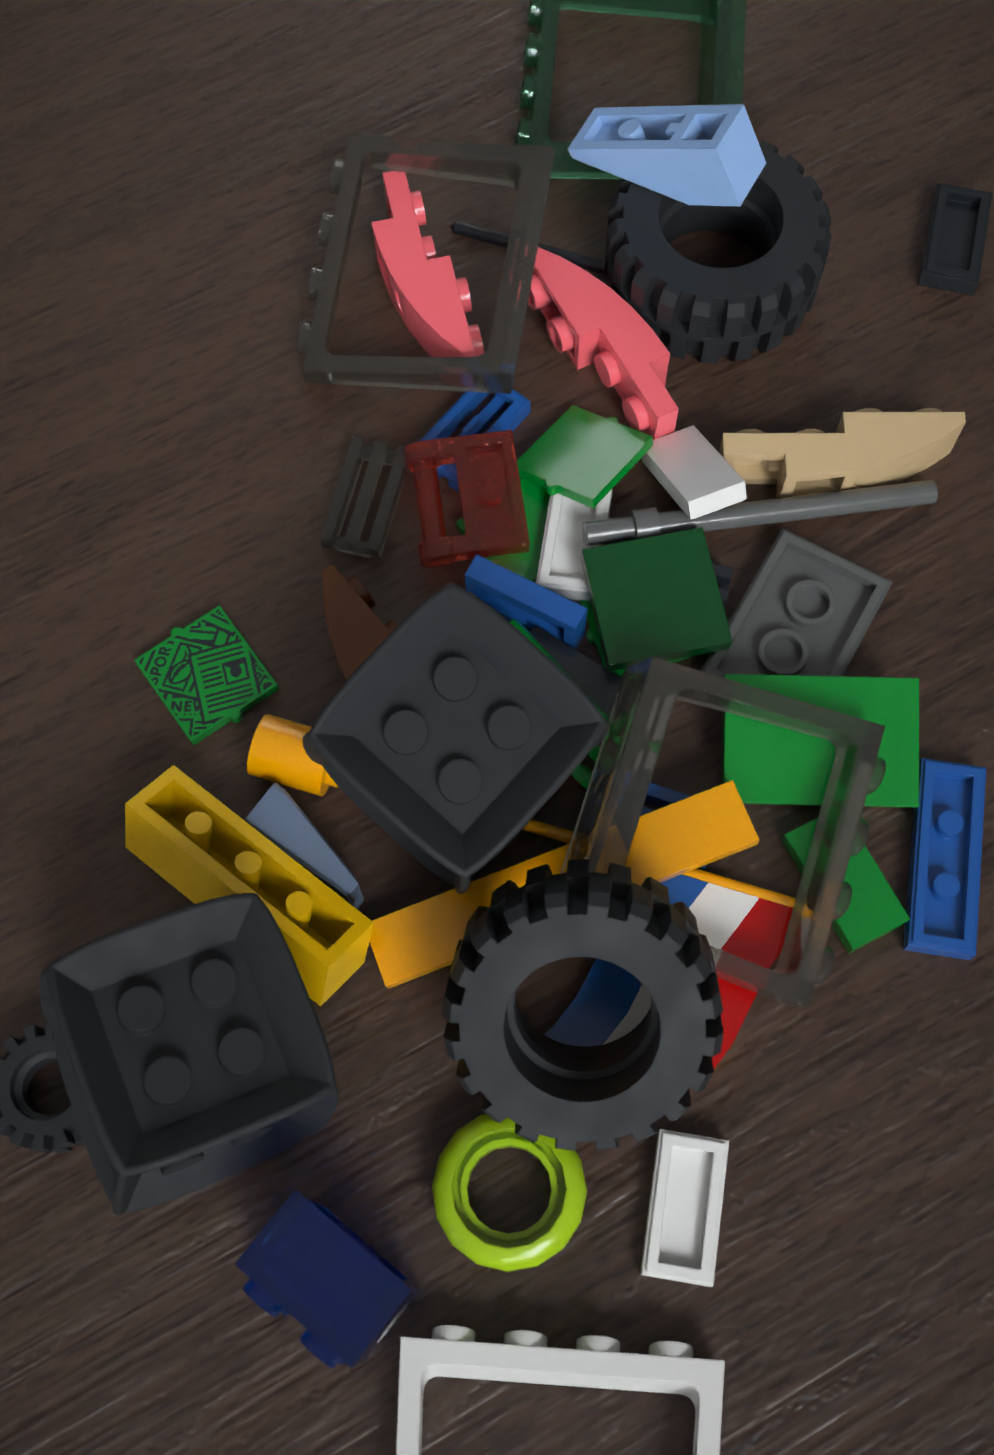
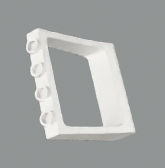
(529, 1360)

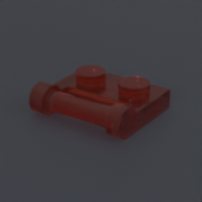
(487, 494)

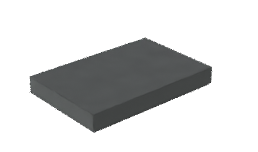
(800, 613)

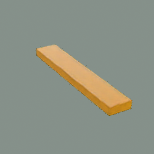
(663, 847)

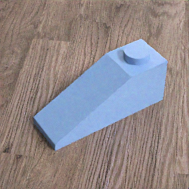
(679, 151)

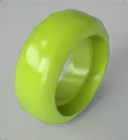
(492, 1247)

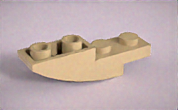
(864, 452)

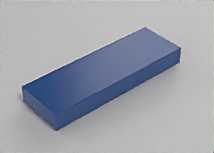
(945, 860)

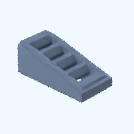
(290, 829)

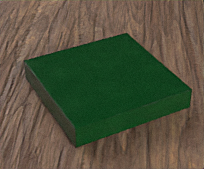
(655, 599)

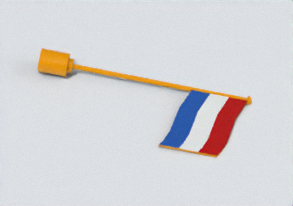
(611, 1001)

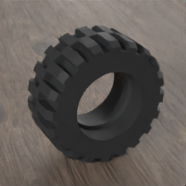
(722, 309)
(588, 1089)

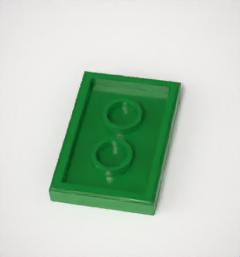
(794, 767)

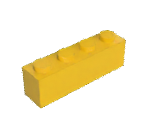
(216, 854)

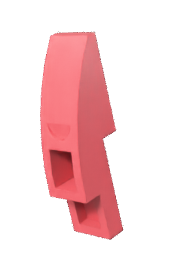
(417, 281)
(605, 330)

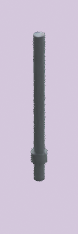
(649, 523)

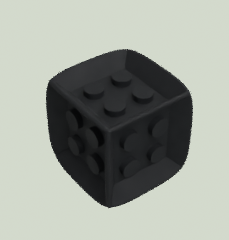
(454, 734)
(187, 1049)

